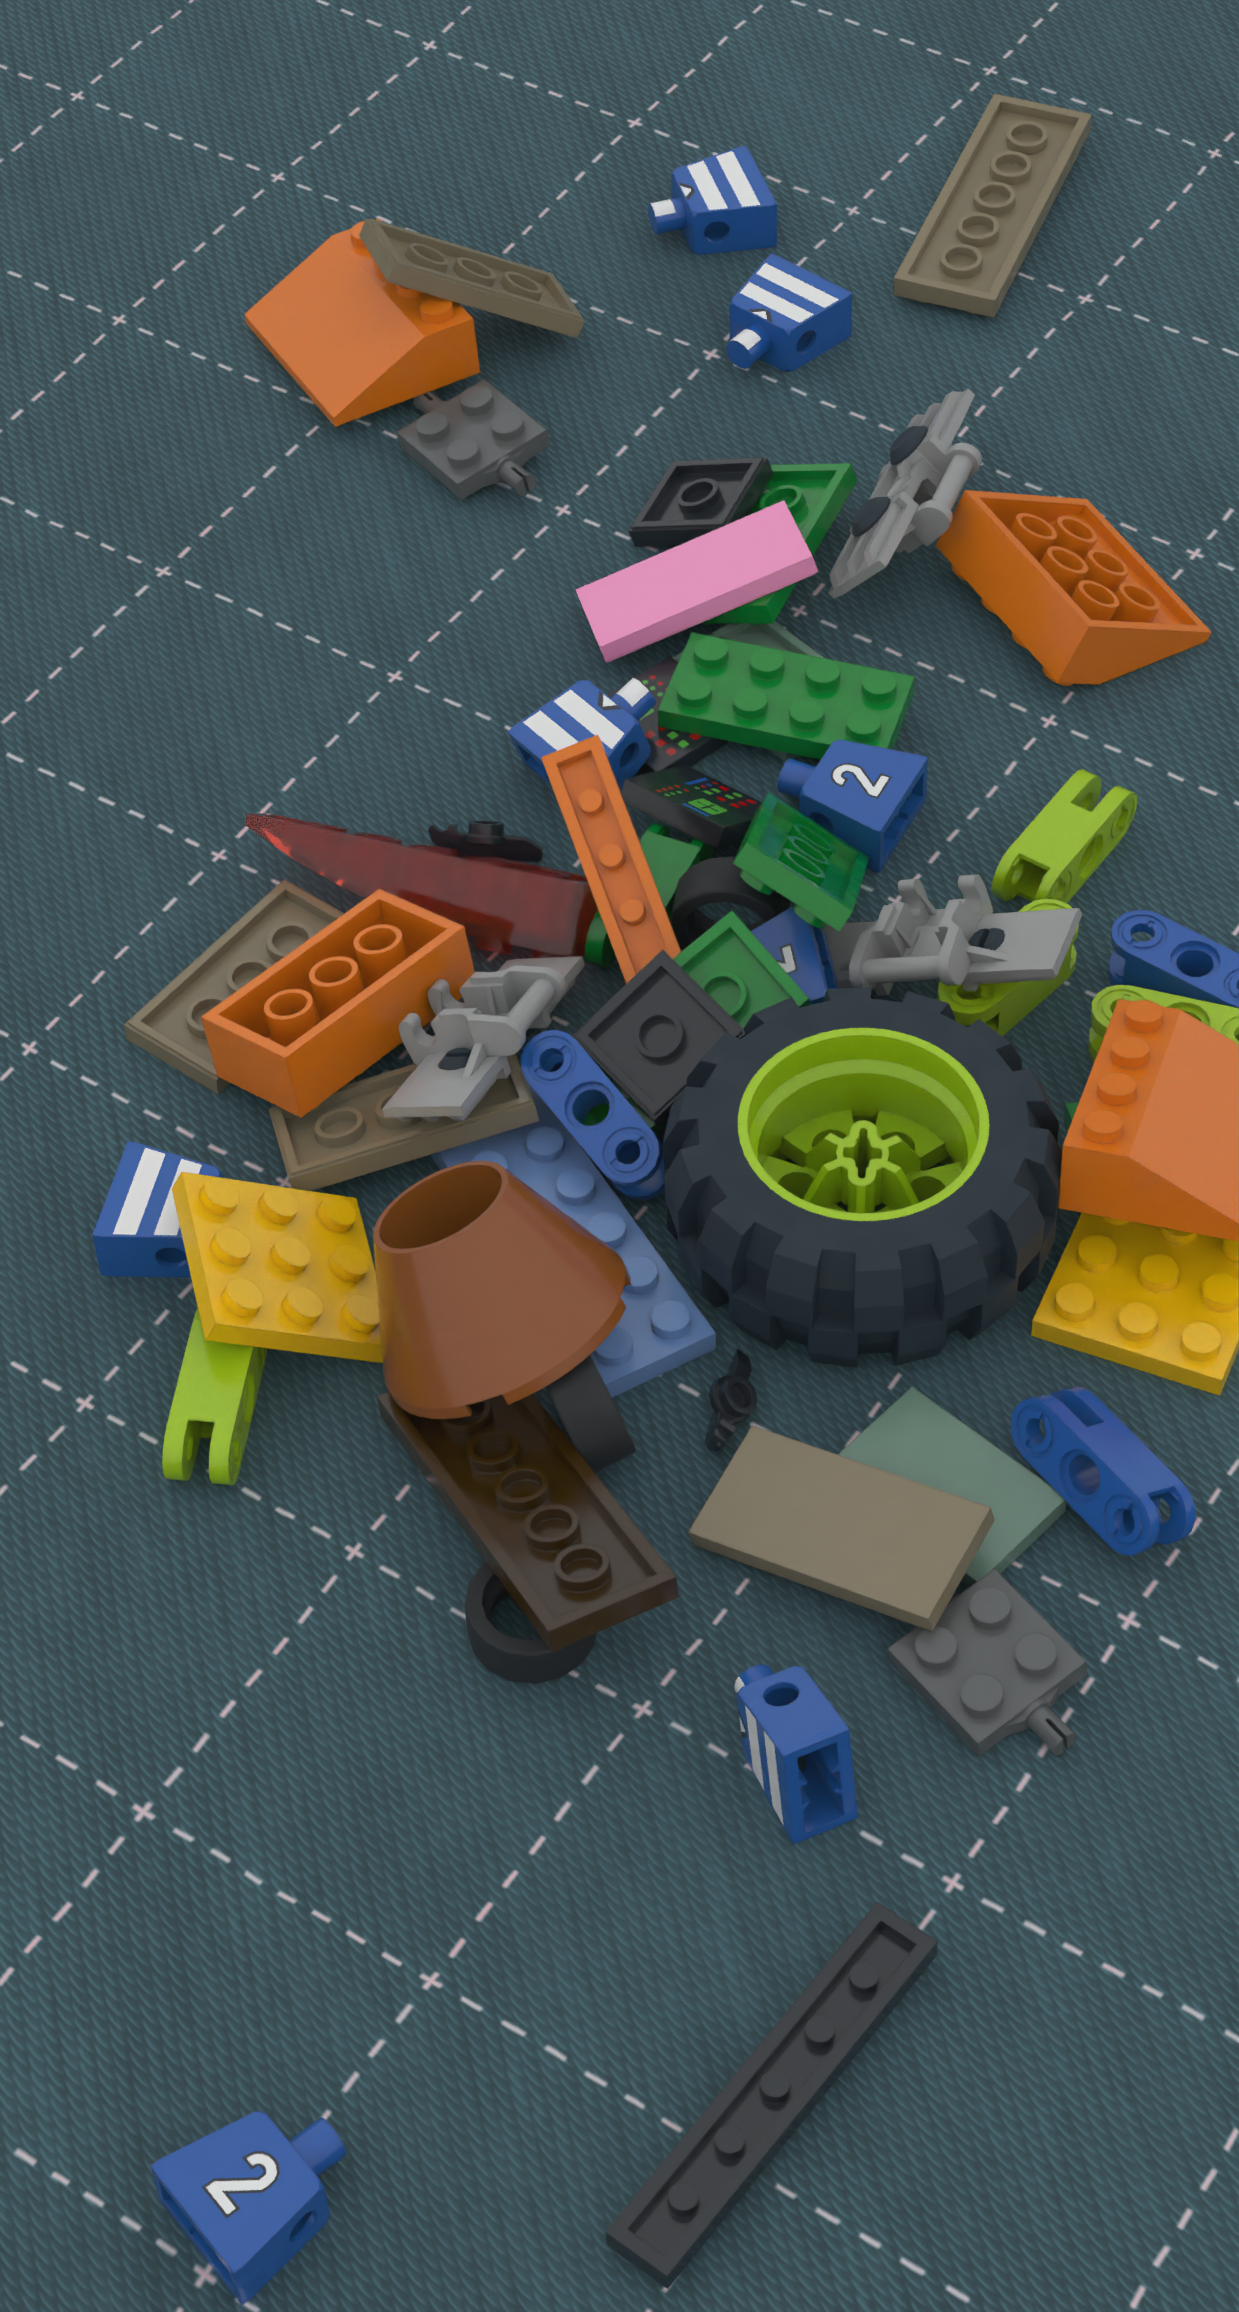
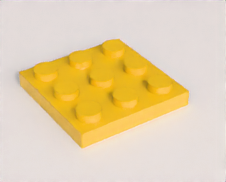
(279, 1267)
(1146, 1300)

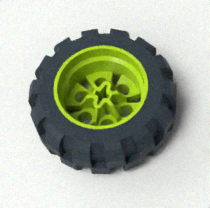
(864, 1107)

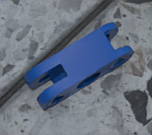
(1173, 960)
(573, 1086)
(1102, 1470)

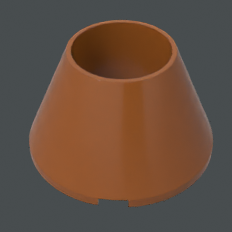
(486, 1291)

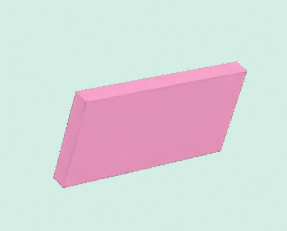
(696, 581)

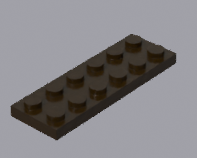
(537, 1516)

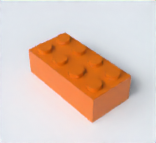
(336, 1002)

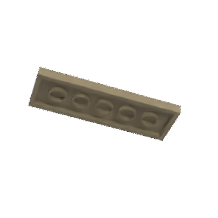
(992, 205)

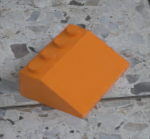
(359, 338)
(1067, 585)
(1158, 1125)

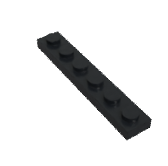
(770, 2095)

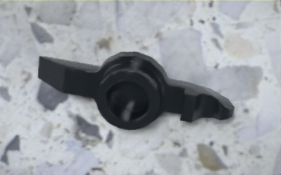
(486, 840)
(732, 1401)

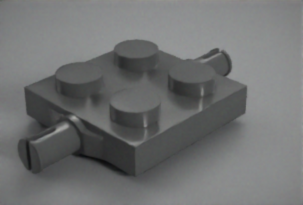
(474, 440)
(992, 1667)

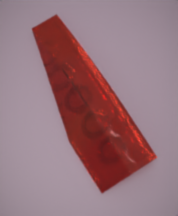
(491, 897)

